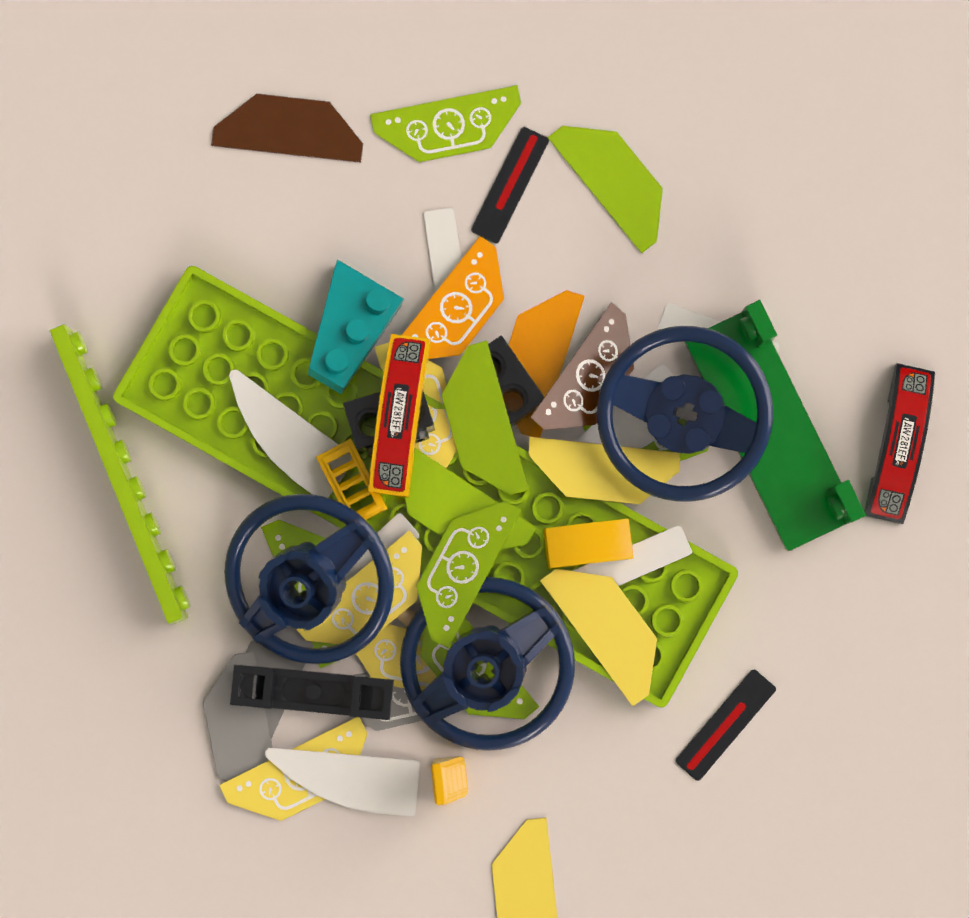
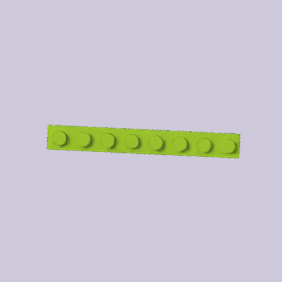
(127, 488)

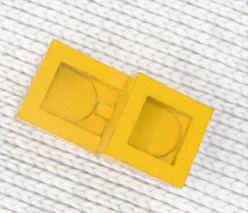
(588, 543)

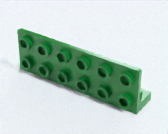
(795, 470)

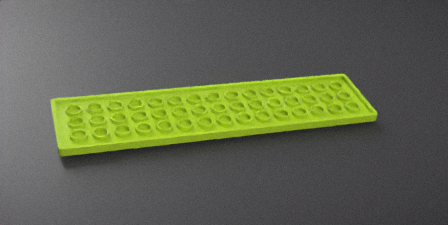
(186, 389)

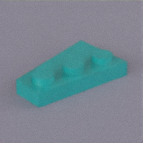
(350, 326)

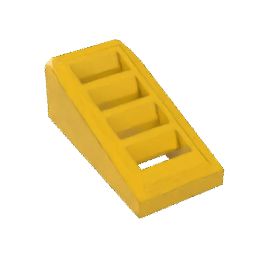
(332, 454)
(449, 779)

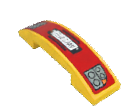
(398, 415)

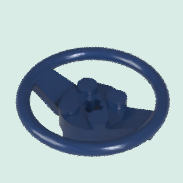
(658, 403)
(319, 569)
(508, 652)

